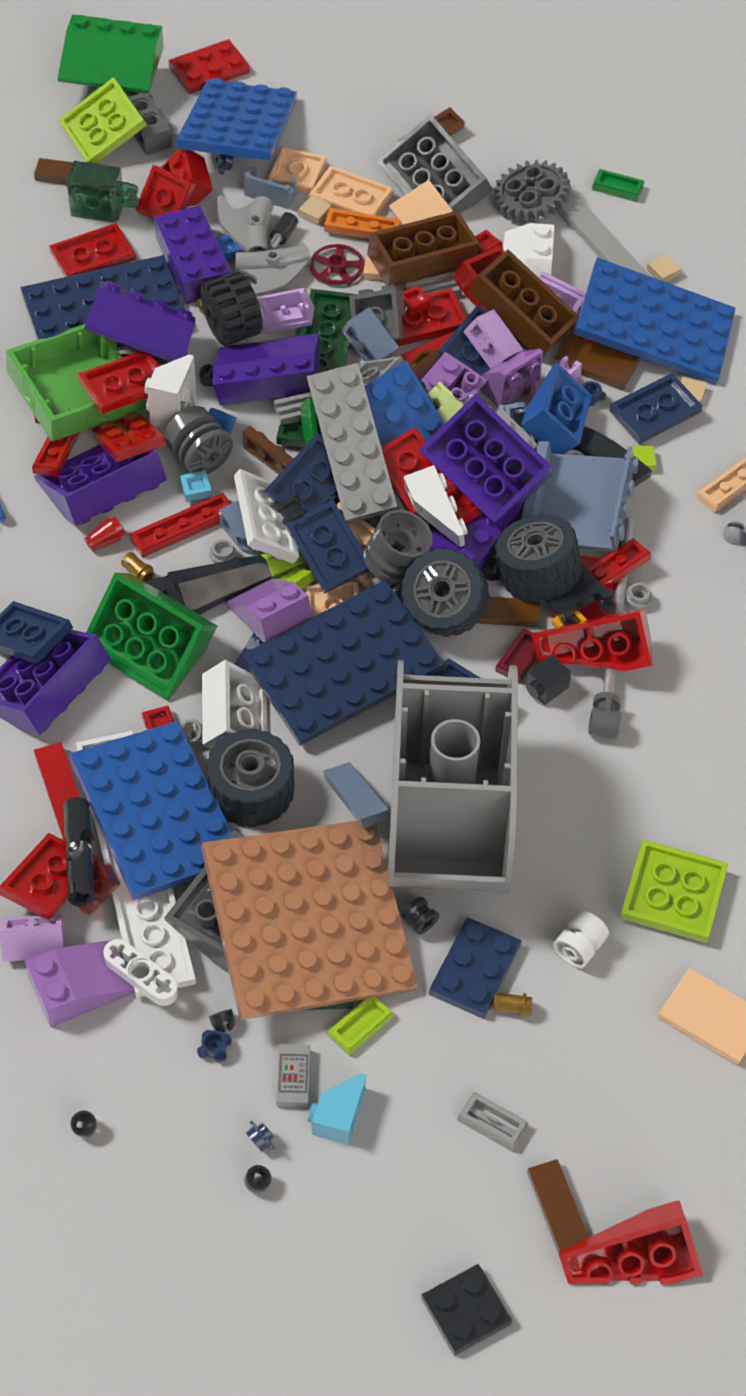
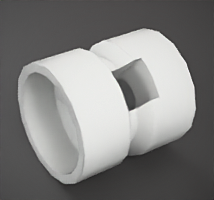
(581, 939)

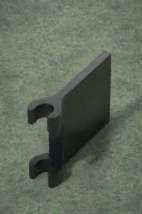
(583, 593)

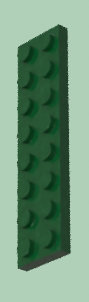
(329, 318)

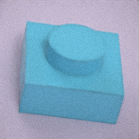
(195, 486)

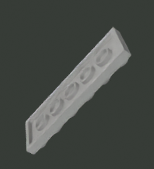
(352, 443)

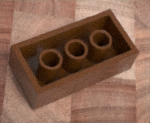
(422, 248)
(523, 303)

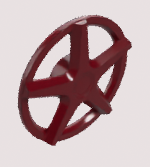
(337, 264)

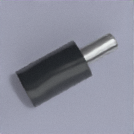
(283, 230)

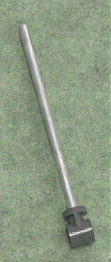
(605, 713)

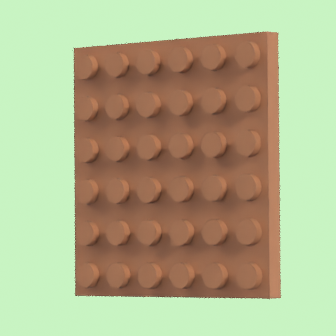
(307, 918)

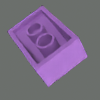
(271, 607)
(74, 981)

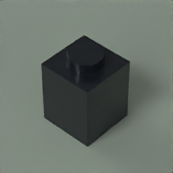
(548, 679)

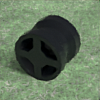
(290, 508)
(420, 915)

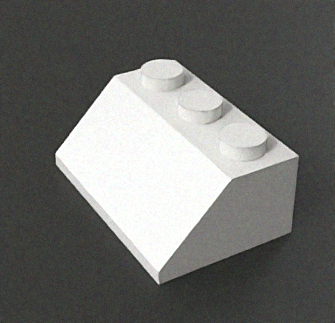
(170, 391)
(230, 703)

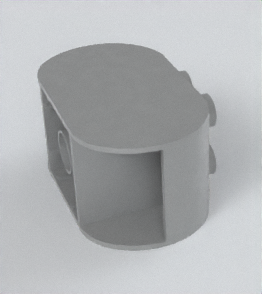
(454, 782)

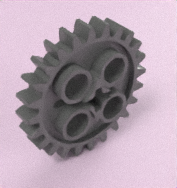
(532, 191)

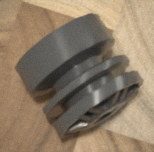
(198, 440)
(396, 544)

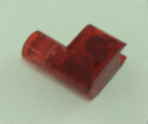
(105, 884)

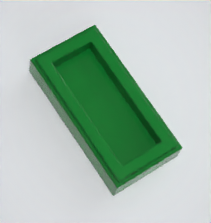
(618, 185)

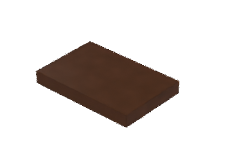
(598, 360)

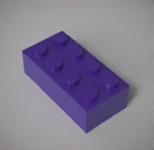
(190, 250)

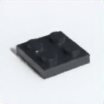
(466, 1309)

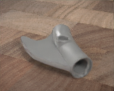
(248, 224)
(273, 268)

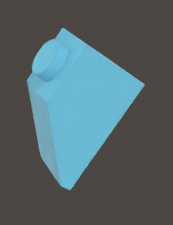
(338, 1110)

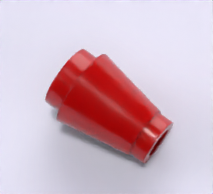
(105, 534)

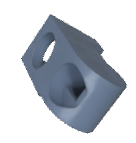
(233, 525)

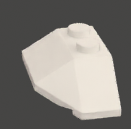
(532, 246)

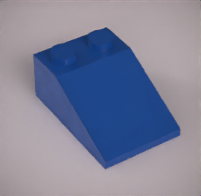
(558, 411)

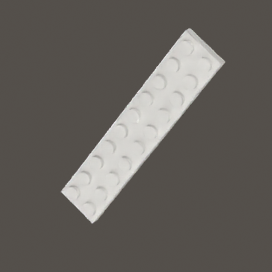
(143, 919)

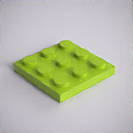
(102, 122)
(674, 891)

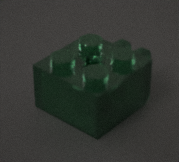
(98, 192)

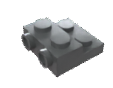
(385, 304)

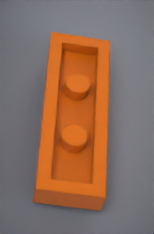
(356, 223)

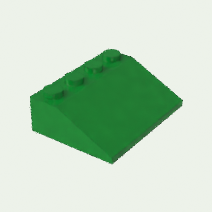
(111, 48)
(149, 634)

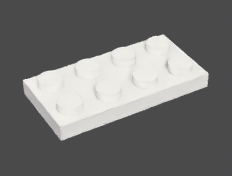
(261, 521)

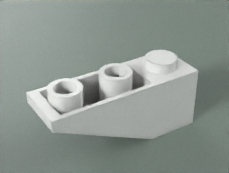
(430, 501)

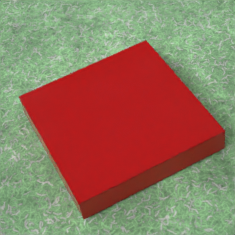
(164, 193)

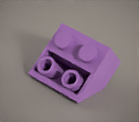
(455, 377)
(513, 377)

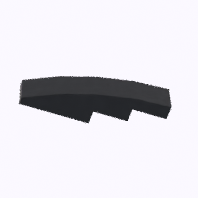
(598, 445)

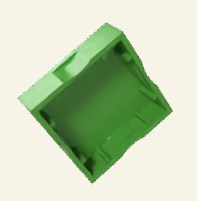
(49, 382)

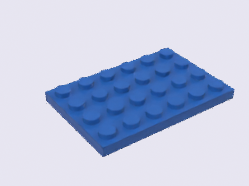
(237, 119)
(655, 321)
(151, 806)

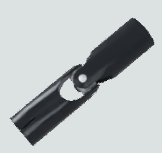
(79, 852)

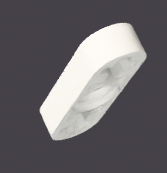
(144, 985)

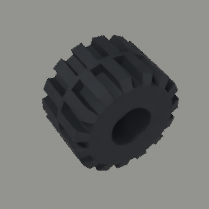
(231, 308)

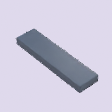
(356, 795)

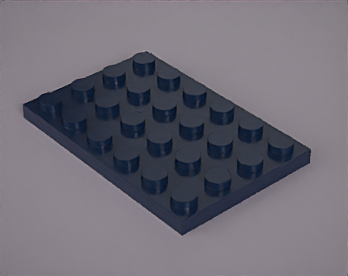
(68, 300)
(341, 661)

